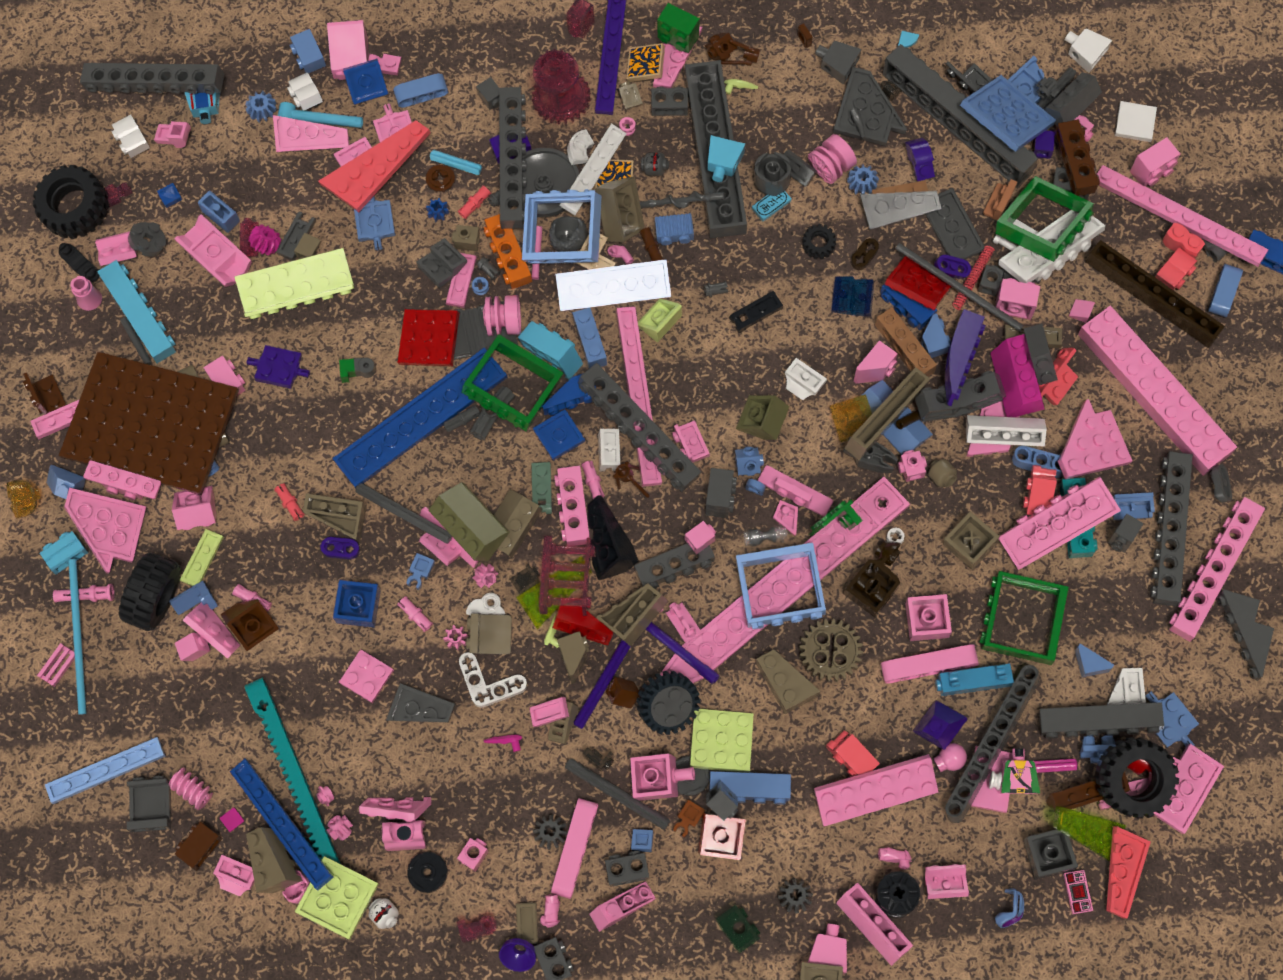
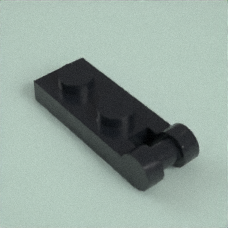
(756, 311)

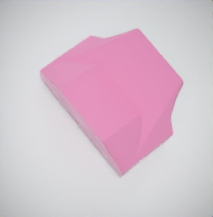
(234, 876)

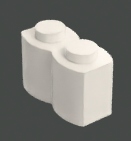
(304, 91)
(130, 136)

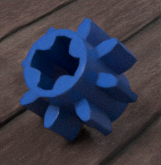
(437, 214)

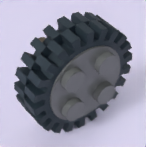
(668, 702)

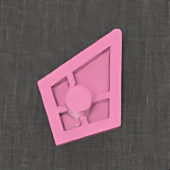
(787, 516)

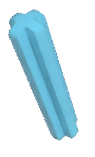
(456, 162)

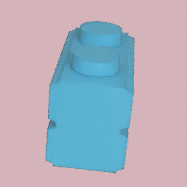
(58, 553)

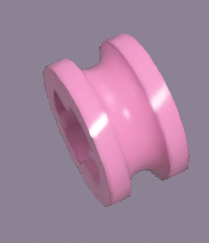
(627, 120)

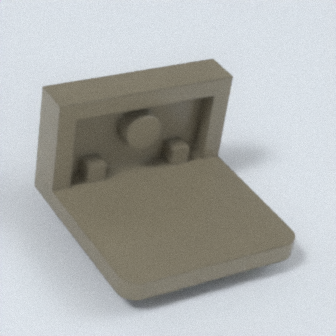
(489, 634)

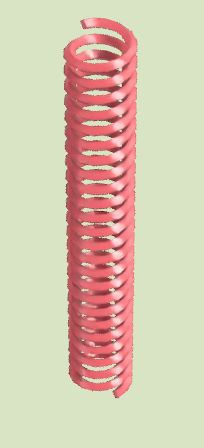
(975, 275)

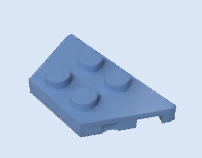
(1027, 79)

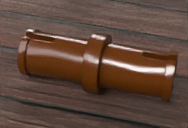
(650, 244)

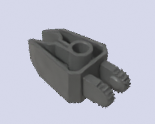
(875, 458)

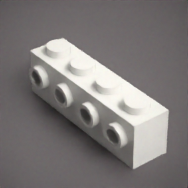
(1006, 430)

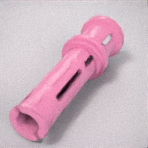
(94, 593)

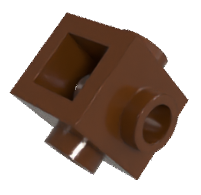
(720, 47)

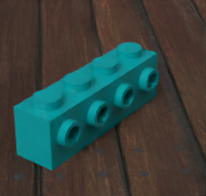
(1084, 544)

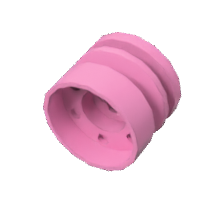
(832, 158)
(502, 315)

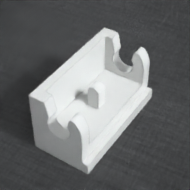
(608, 449)

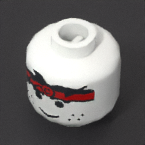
(383, 913)

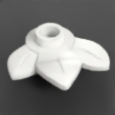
(480, 606)

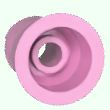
(86, 294)

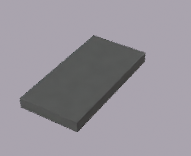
(954, 227)

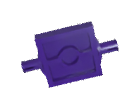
(278, 367)

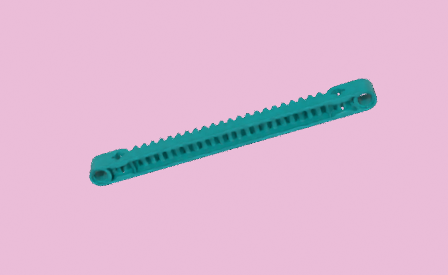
(258, 696)

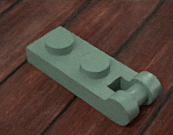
(542, 485)

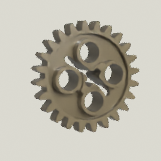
(848, 652)

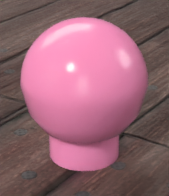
(951, 758)

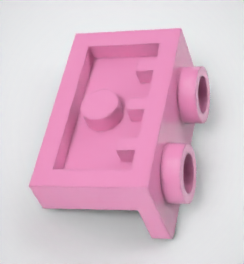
(114, 248)

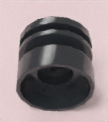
(891, 904)

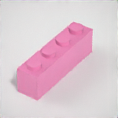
(874, 924)

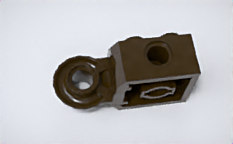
(875, 581)

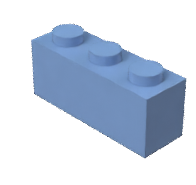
(589, 337)

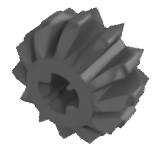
(554, 826)
(789, 891)

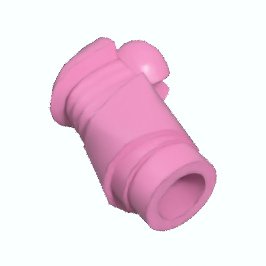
(892, 855)
(552, 906)

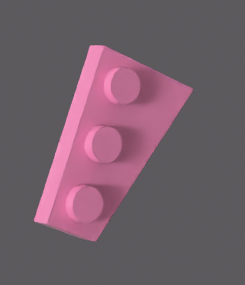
(212, 629)
(402, 809)

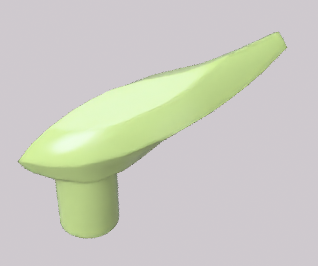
(738, 84)
(549, 638)

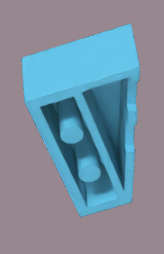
(551, 347)

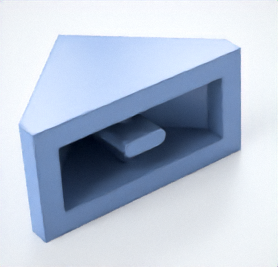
(1090, 662)

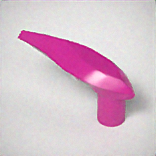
(513, 739)

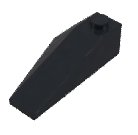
(612, 547)

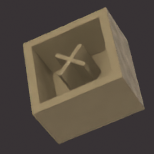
(971, 540)

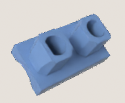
(1093, 751)

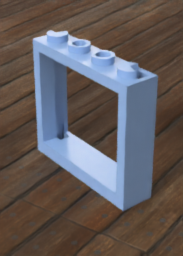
(530, 223)
(779, 555)

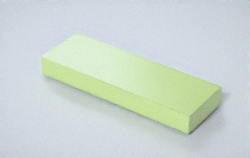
(201, 558)

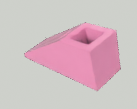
(621, 906)

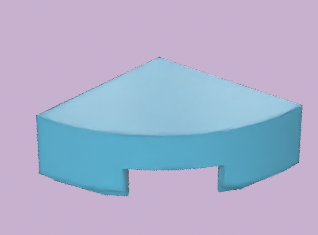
(908, 39)

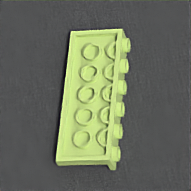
(294, 283)

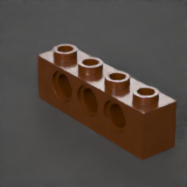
(1074, 131)

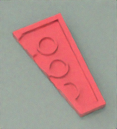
(1126, 865)

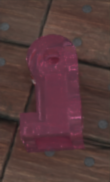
(476, 930)

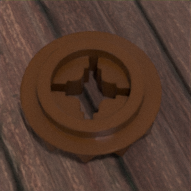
(446, 173)

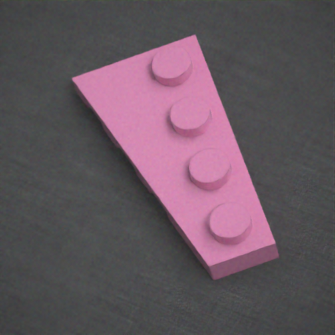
(672, 66)
(305, 135)

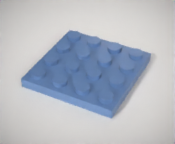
(1008, 113)

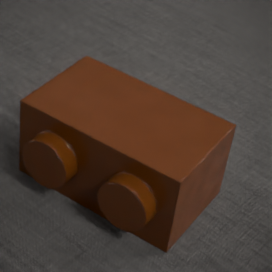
(197, 845)

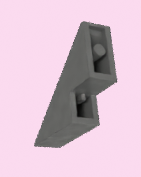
(1252, 636)

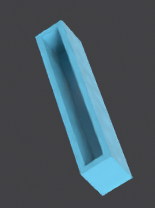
(136, 311)

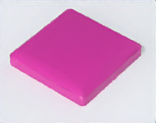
(231, 819)

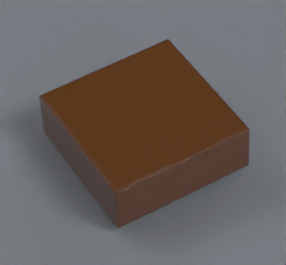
(804, 35)

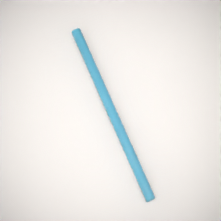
(77, 636)

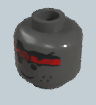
(654, 164)

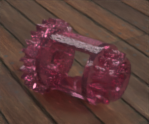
(556, 76)

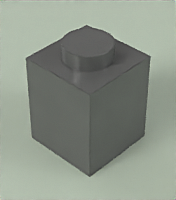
(489, 93)

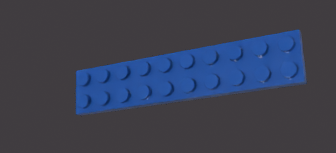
(415, 421)

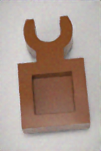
(690, 815)

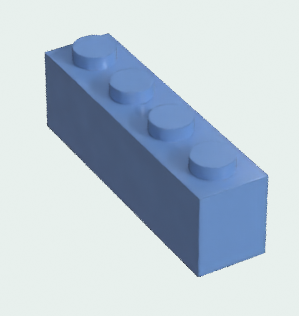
(755, 786)

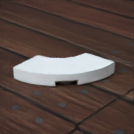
(578, 147)

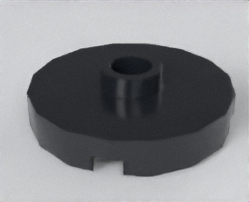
(419, 865)

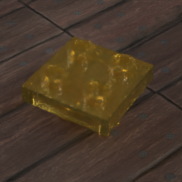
(850, 416)

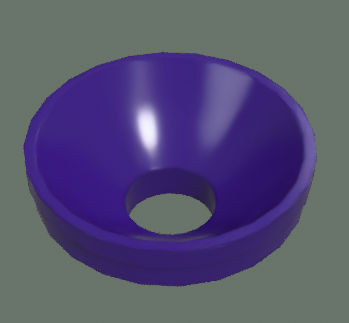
(516, 959)

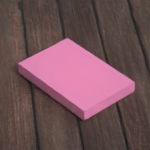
(990, 798)

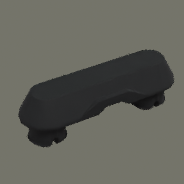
(78, 262)

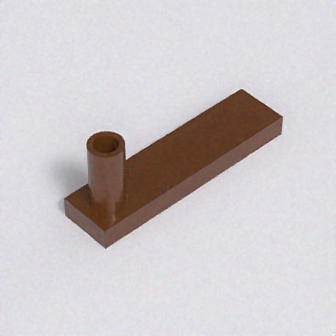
(1079, 795)

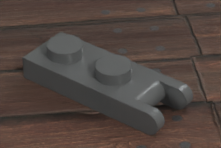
(294, 235)

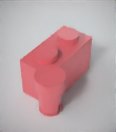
(1040, 487)
(852, 754)

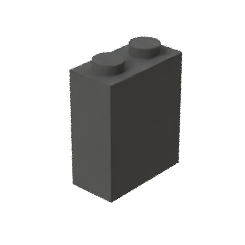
(1040, 354)

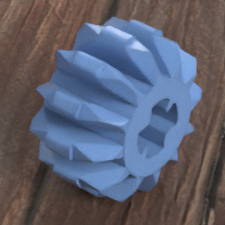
(266, 101)
(868, 184)

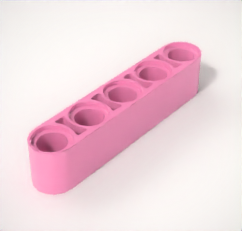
(929, 663)
(574, 848)

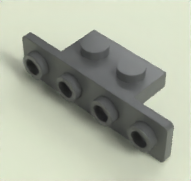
(972, 79)

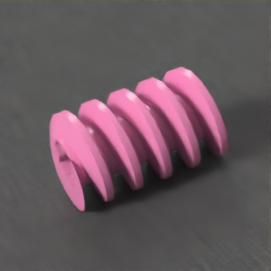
(189, 789)

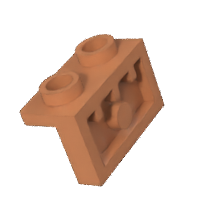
(999, 200)

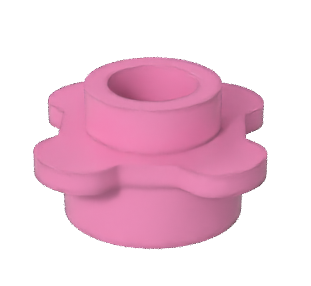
(324, 795)

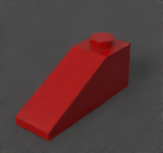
(571, 620)

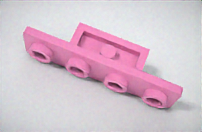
(122, 481)
(796, 491)
(445, 552)

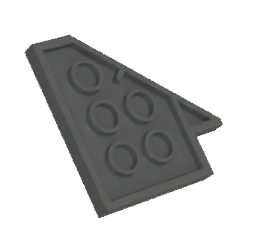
(872, 104)

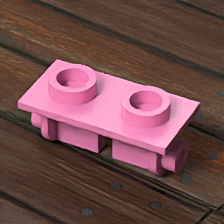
(683, 622)

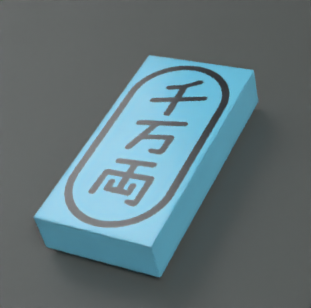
(770, 205)

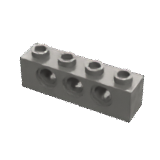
(680, 554)

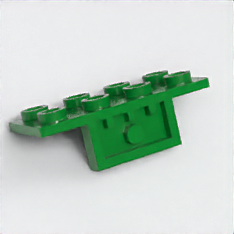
(847, 517)

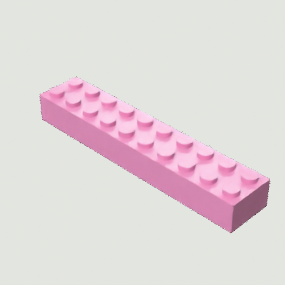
(1156, 390)

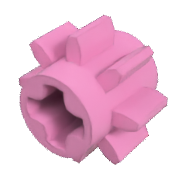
(485, 575)
(460, 640)
(339, 827)

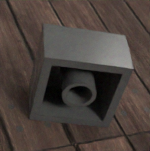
(719, 493)
(1050, 854)

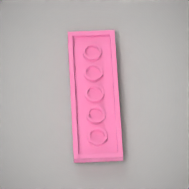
(876, 790)

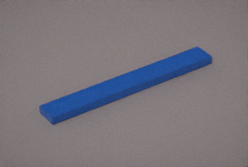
(281, 824)

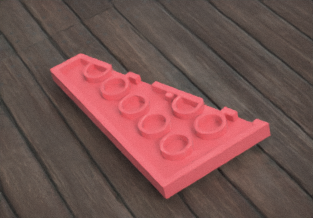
(368, 172)

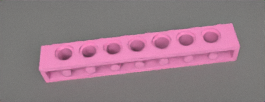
(1251, 513)

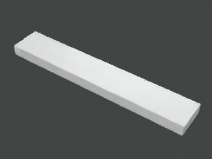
(595, 165)

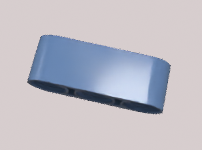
(420, 90)
(1225, 290)
(1031, 455)

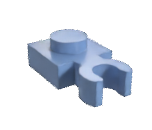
(420, 568)

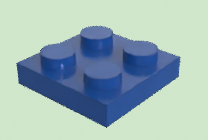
(365, 81)
(559, 434)

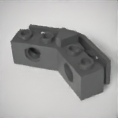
(933, 402)

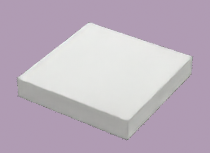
(1135, 121)

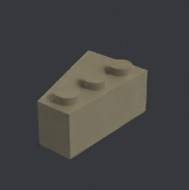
(337, 513)
(634, 614)
(786, 682)
(270, 862)

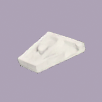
(1128, 688)

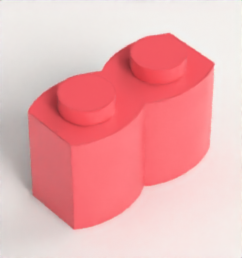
(1180, 237)
(1176, 269)

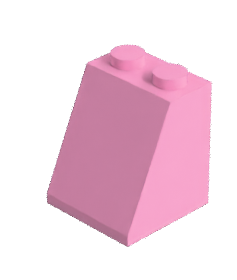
(347, 45)

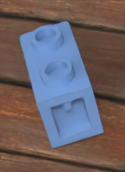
(192, 597)

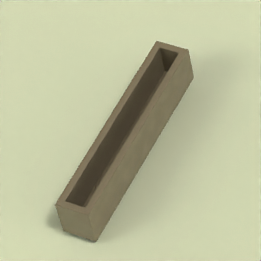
(887, 413)

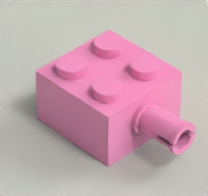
(657, 776)

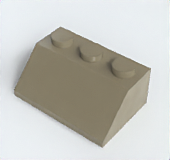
(620, 209)
(518, 517)

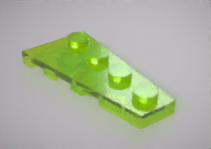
(530, 599)
(1087, 830)

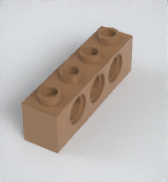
(904, 342)

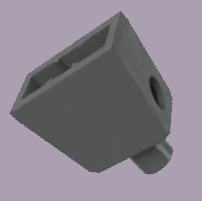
(838, 59)

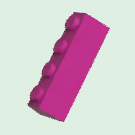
(1017, 376)

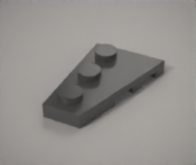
(419, 707)

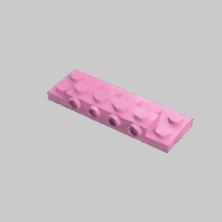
(1058, 522)

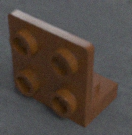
(45, 393)

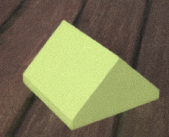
(660, 318)

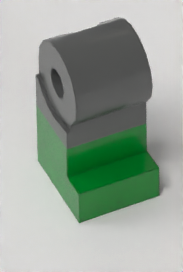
(356, 367)

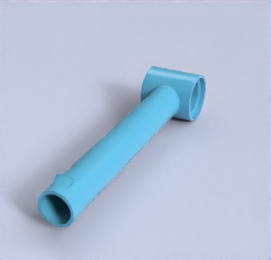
(289, 110)

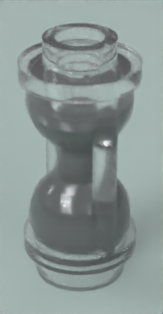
(755, 537)

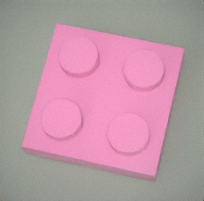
(366, 676)

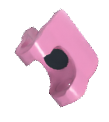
(403, 835)

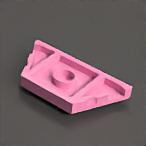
(995, 410)

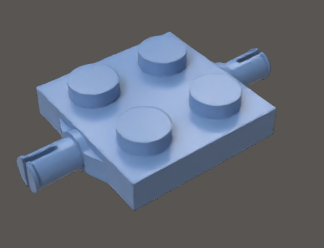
(375, 222)
(1177, 720)

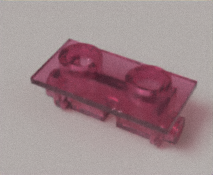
(245, 231)

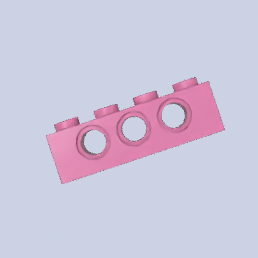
(573, 477)

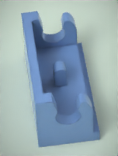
(1136, 505)

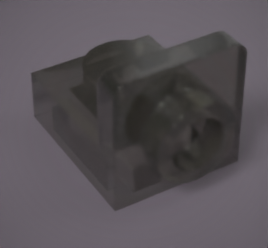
(525, 579)
(594, 758)

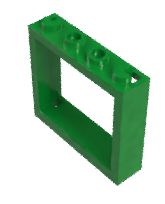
(1032, 242)
(528, 361)
(1034, 584)

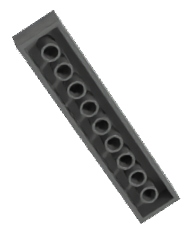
(943, 104)
(712, 117)

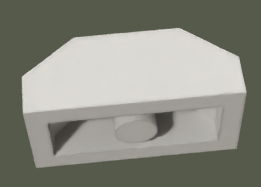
(803, 380)

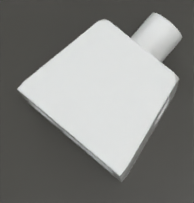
(1087, 48)

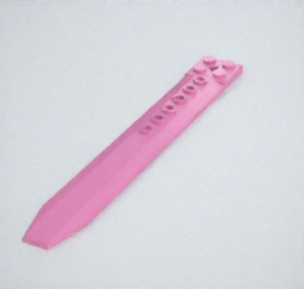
(790, 580)

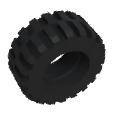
(55, 187)
(149, 591)
(1161, 785)

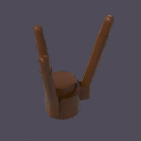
(751, 55)
(625, 474)

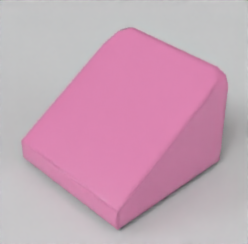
(1081, 310)

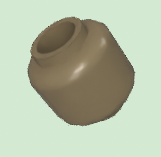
(942, 473)

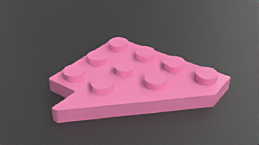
(1093, 444)
(106, 524)

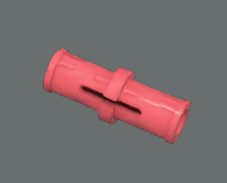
(474, 202)
(289, 502)

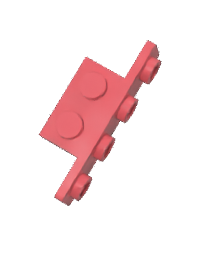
(1056, 390)

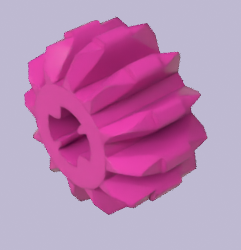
(264, 239)

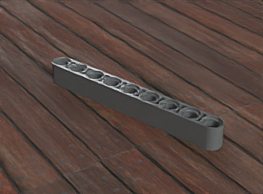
(992, 752)

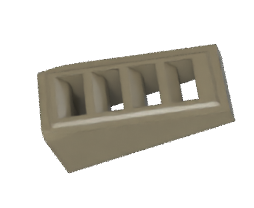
(568, 723)

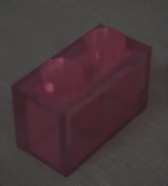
(580, 18)

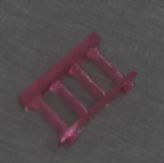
(548, 583)

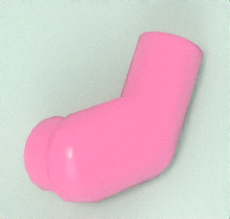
(620, 252)

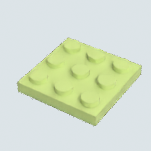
(722, 740)
(340, 901)

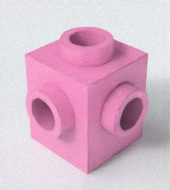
(912, 465)

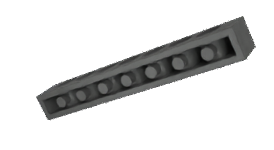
(152, 78)
(509, 98)
(637, 417)
(1182, 464)

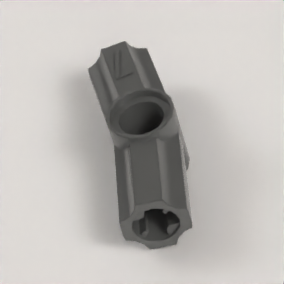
(485, 421)

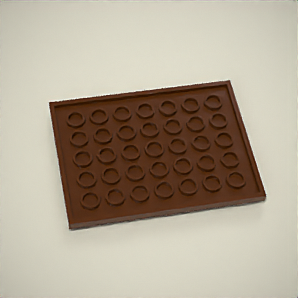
(149, 422)

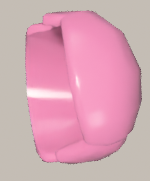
(295, 892)

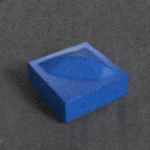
(169, 195)

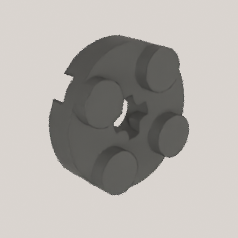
(148, 230)

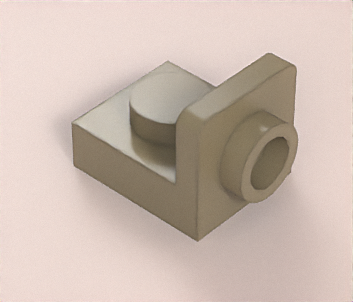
(629, 95)

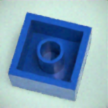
(356, 603)

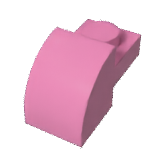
(174, 134)

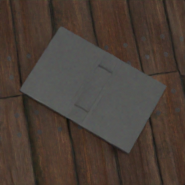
(473, 334)

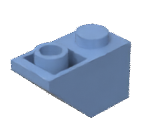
(934, 338)

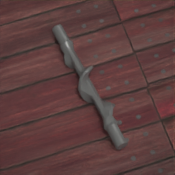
(684, 201)

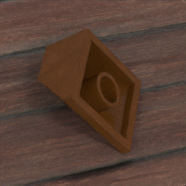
(249, 623)

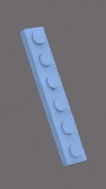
(104, 770)

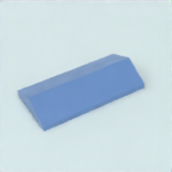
(901, 439)

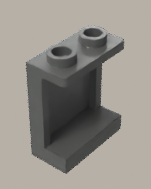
(149, 804)

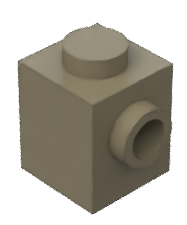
(466, 237)

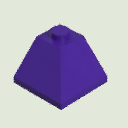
(940, 725)

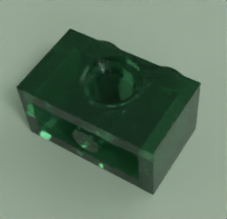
(739, 941)

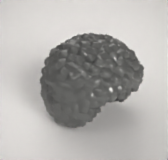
(567, 234)

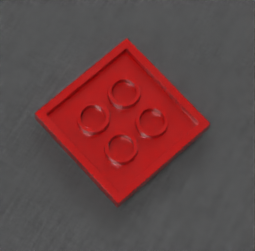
(917, 283)
(428, 337)

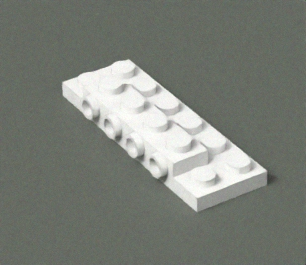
(1028, 265)

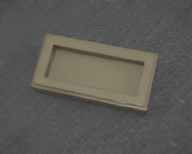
(527, 922)

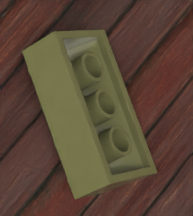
(469, 522)

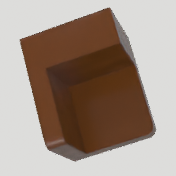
(622, 692)

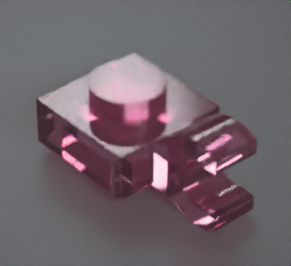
(114, 193)

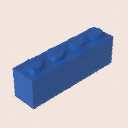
(1274, 256)

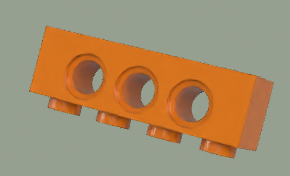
(515, 277)

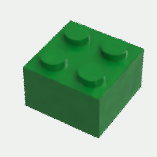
(678, 28)

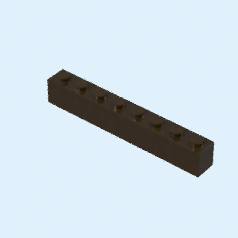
(1155, 294)

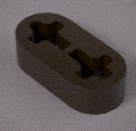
(861, 251)

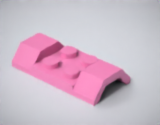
(214, 252)

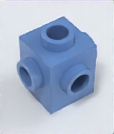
(748, 461)

